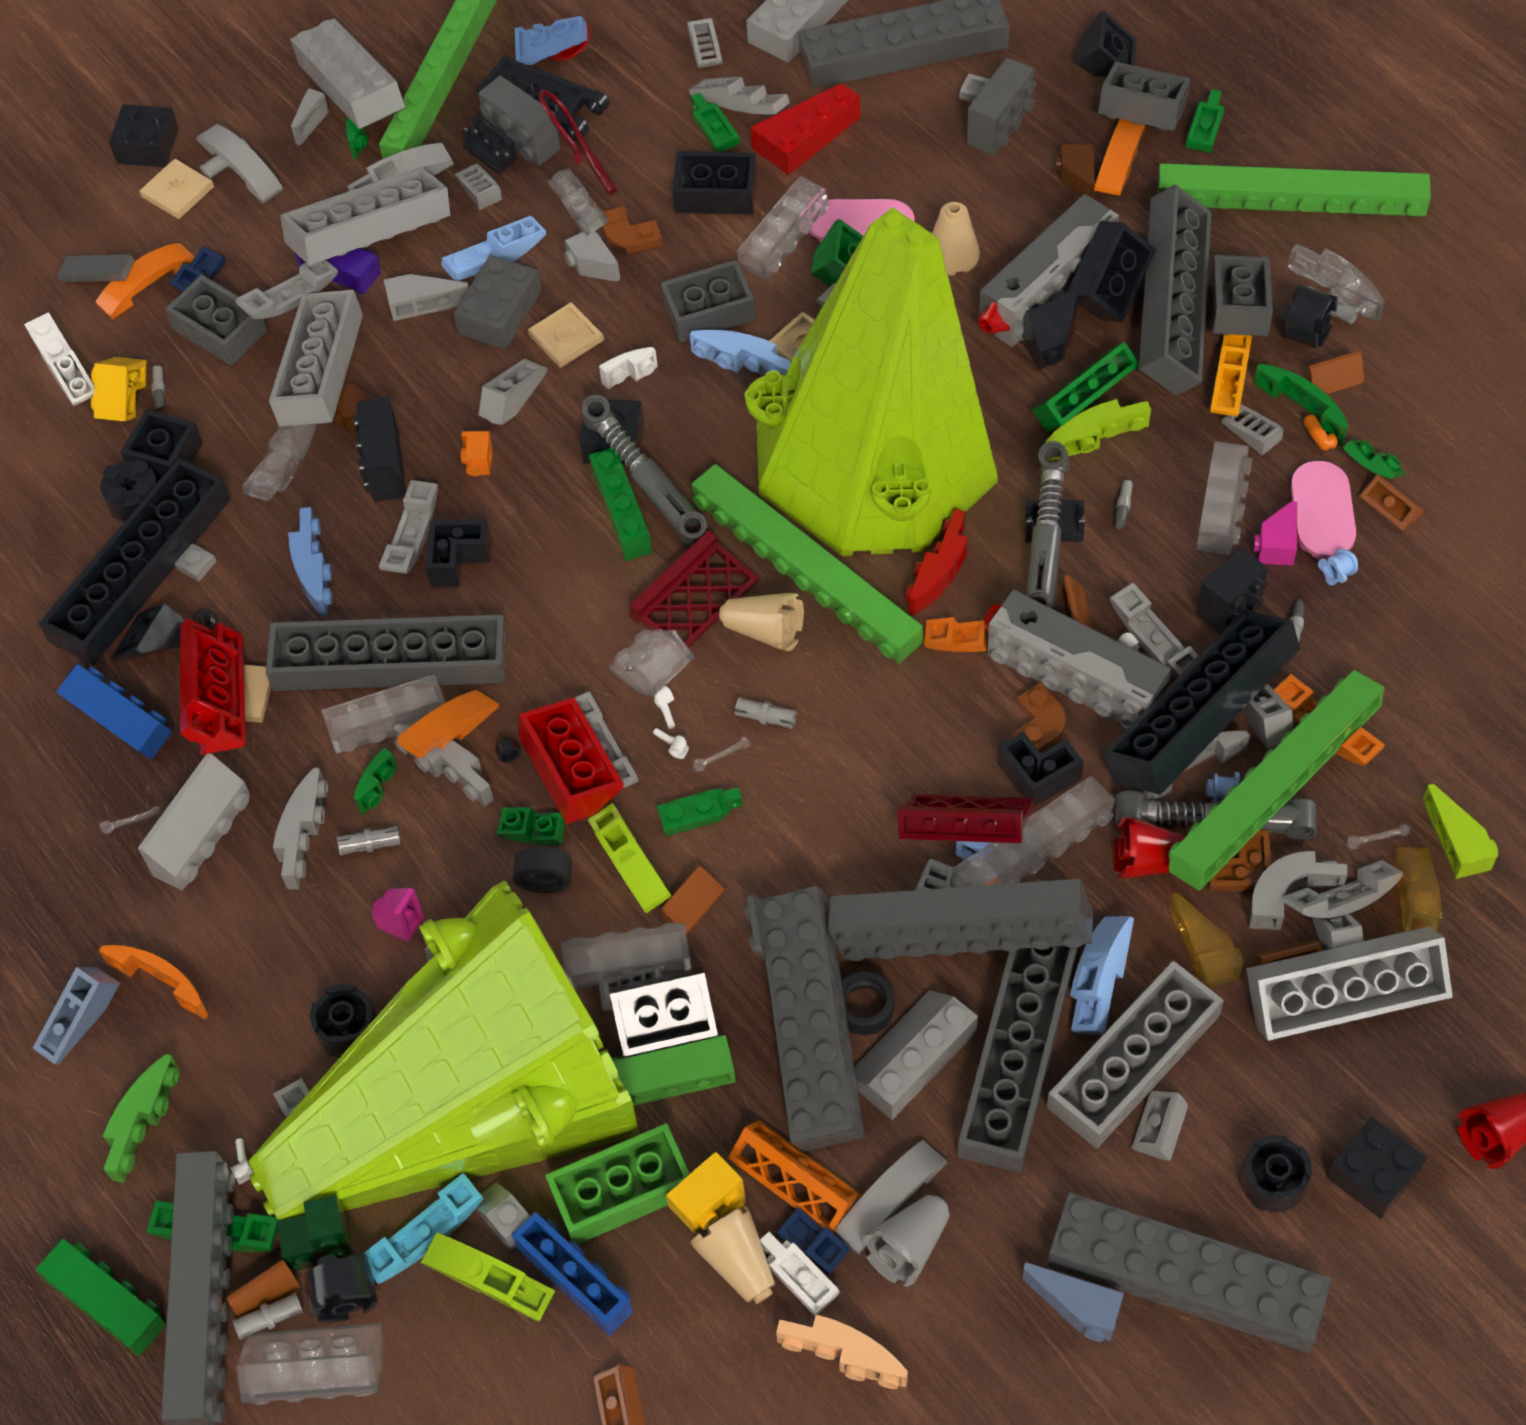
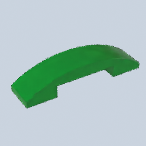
(1306, 394)
(247, 1233)

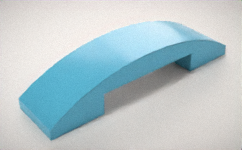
(413, 1240)

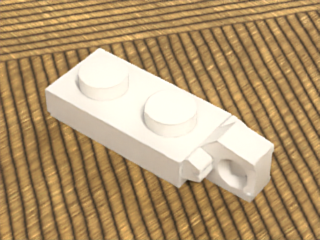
(799, 1274)

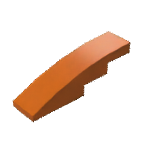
(1119, 157)
(447, 722)

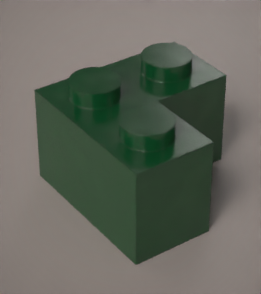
(316, 1234)

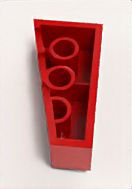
(805, 128)

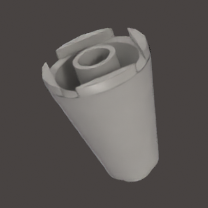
(907, 1239)

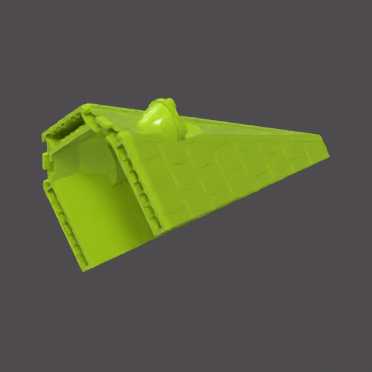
(879, 405)
(460, 1073)

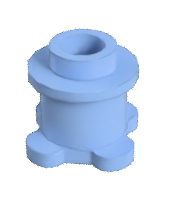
(1338, 566)
(1219, 786)

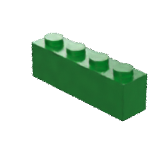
(1085, 387)
(620, 504)
(102, 1297)

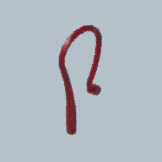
(577, 153)

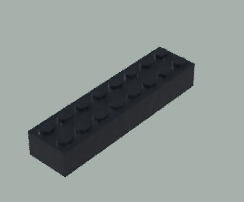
(135, 561)
(1201, 702)

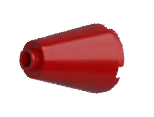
(1142, 848)
(1494, 1129)

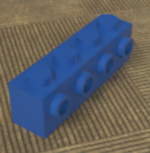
(114, 711)
(572, 1274)

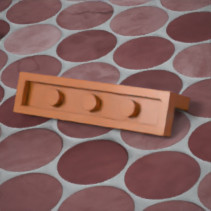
(799, 1166)

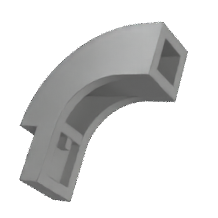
(1283, 878)

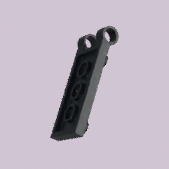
(570, 94)

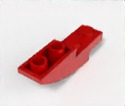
(940, 567)

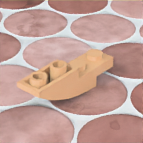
(857, 1352)

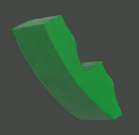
(356, 138)
(1381, 463)
(369, 789)
(529, 827)

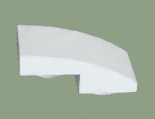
(633, 363)

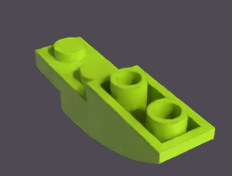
(1106, 420)
(629, 858)
(488, 1276)

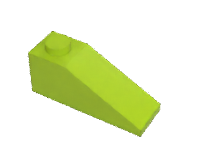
(1460, 835)

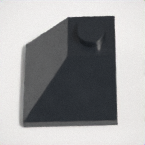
(1104, 45)
(1050, 330)
(150, 633)

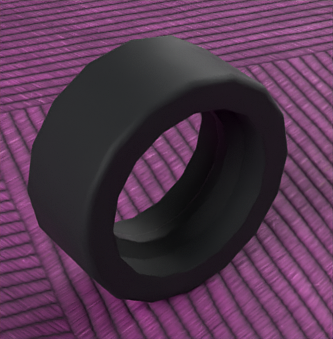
(542, 870)
(873, 981)

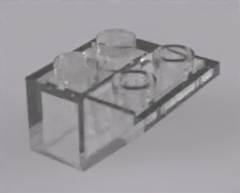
(651, 660)

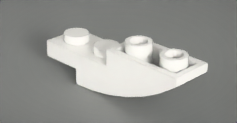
(60, 359)

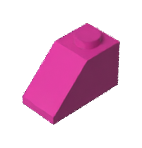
(1278, 537)
(398, 913)

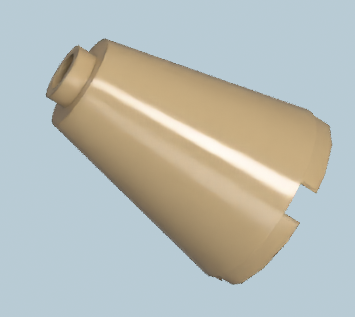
(957, 238)
(766, 618)
(737, 1255)

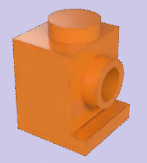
(477, 452)

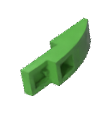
(141, 1105)

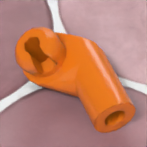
(1318, 434)

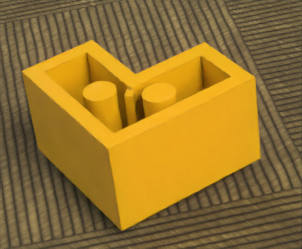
(116, 387)
(707, 1194)

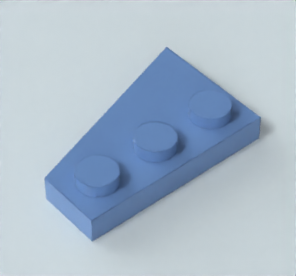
(546, 41)

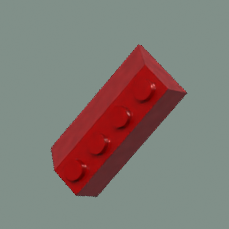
(569, 759)

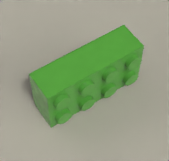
(617, 1184)

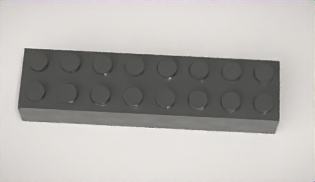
(902, 40)
(1175, 291)
(386, 652)
(961, 920)
(810, 1020)
(1016, 1057)
(1189, 1272)
(198, 1291)

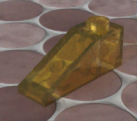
(1418, 889)
(1207, 946)

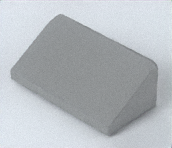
(1160, 1124)

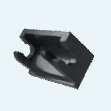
(489, 145)
(1070, 521)

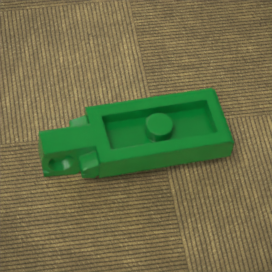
(1206, 123)
(714, 124)
(698, 810)

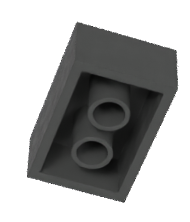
(1144, 96)
(1001, 106)
(520, 119)
(1241, 295)
(708, 300)
(497, 302)
(214, 320)

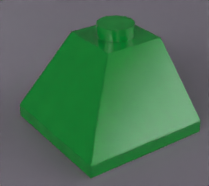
(835, 252)

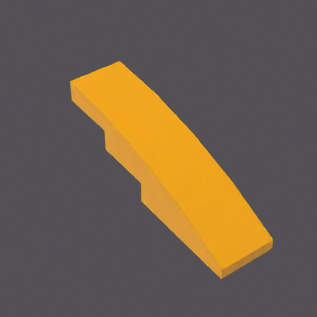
(1231, 374)

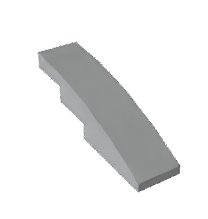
(734, 95)

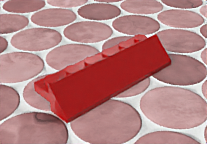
(212, 687)

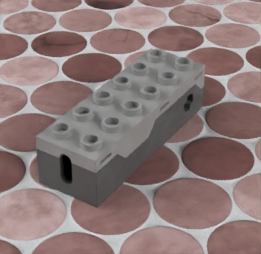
(1040, 271)
(1073, 659)

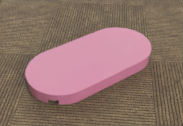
(856, 213)
(1323, 509)

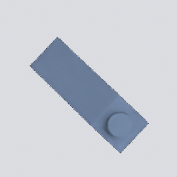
(75, 1012)
(1083, 1304)

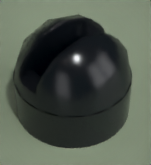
(209, 615)
(507, 749)

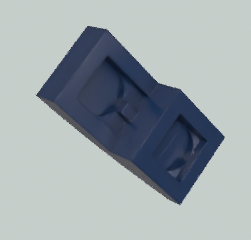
(205, 263)
(815, 1242)

